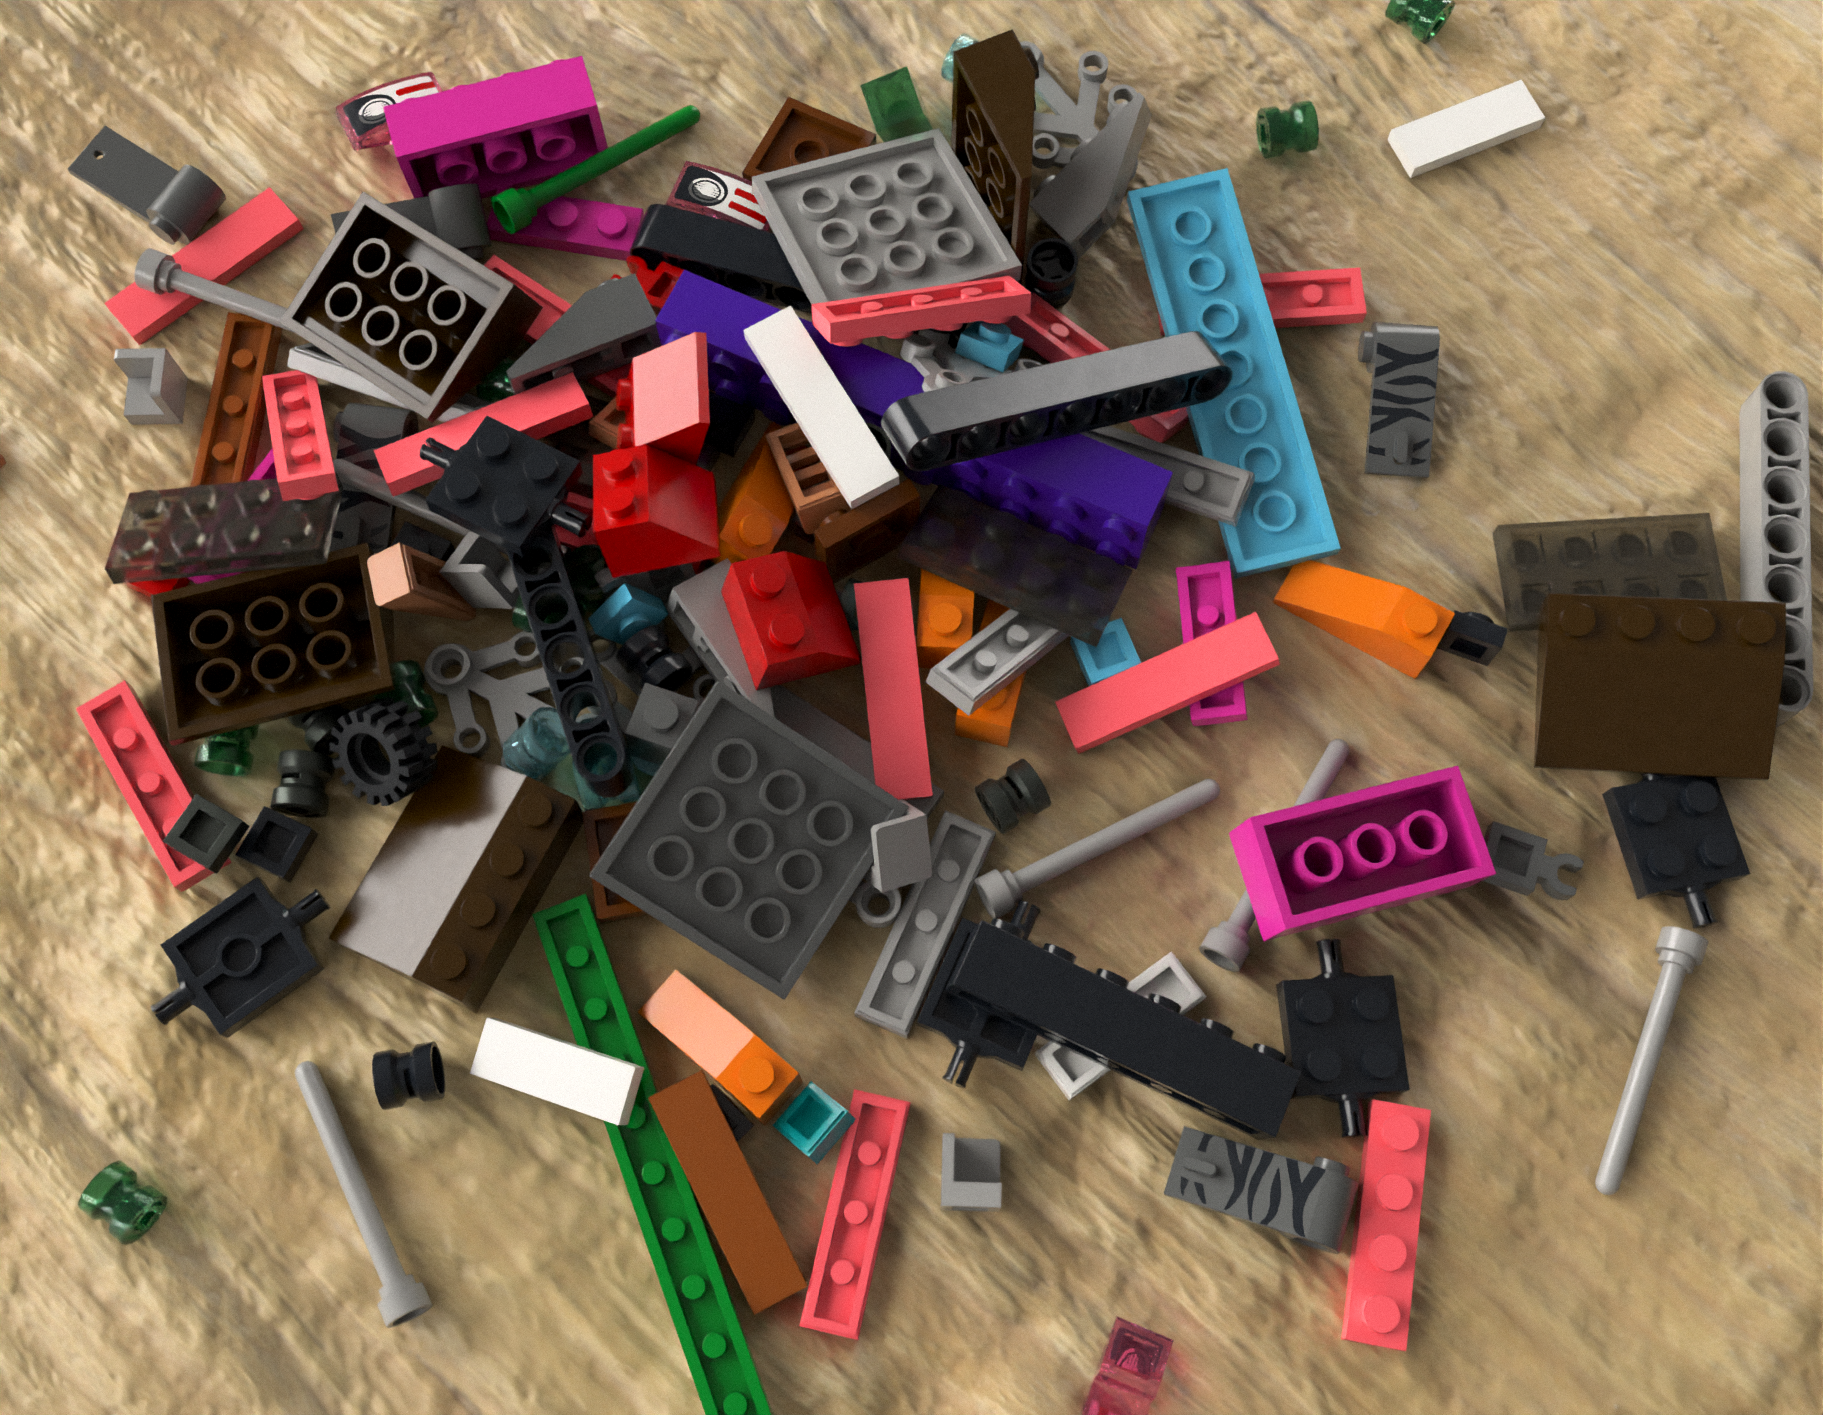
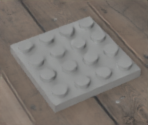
(883, 220)

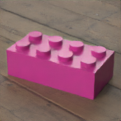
(498, 130)
(1360, 852)

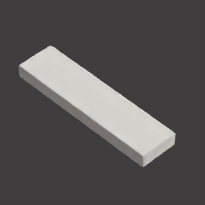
(821, 407)

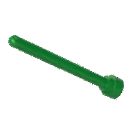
(518, 207)

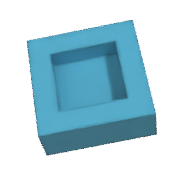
(990, 345)
(627, 613)
(1111, 656)

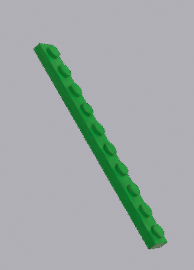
(652, 1173)

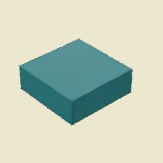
(814, 1122)

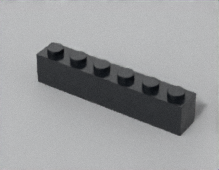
(1123, 1029)

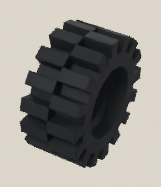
(403, 741)

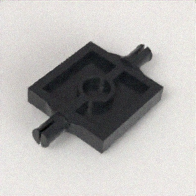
(505, 486)
(1676, 839)
(241, 957)
(968, 1026)
(1343, 1037)

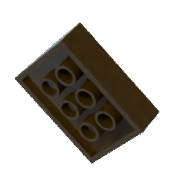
(995, 128)
(408, 310)
(271, 645)
(1658, 685)
(460, 877)

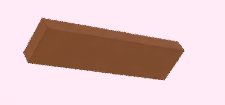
(236, 401)
(728, 1191)

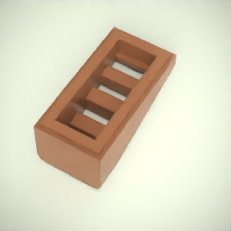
(813, 503)
(412, 583)

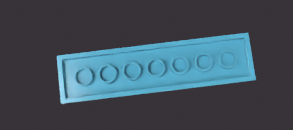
(1211, 285)

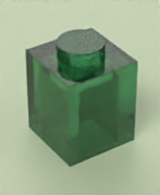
(896, 105)

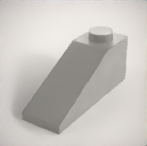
(707, 626)

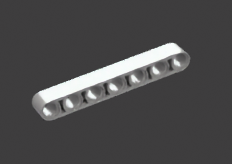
(1782, 523)

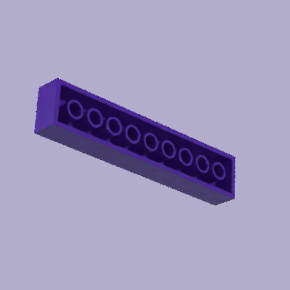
(1059, 485)

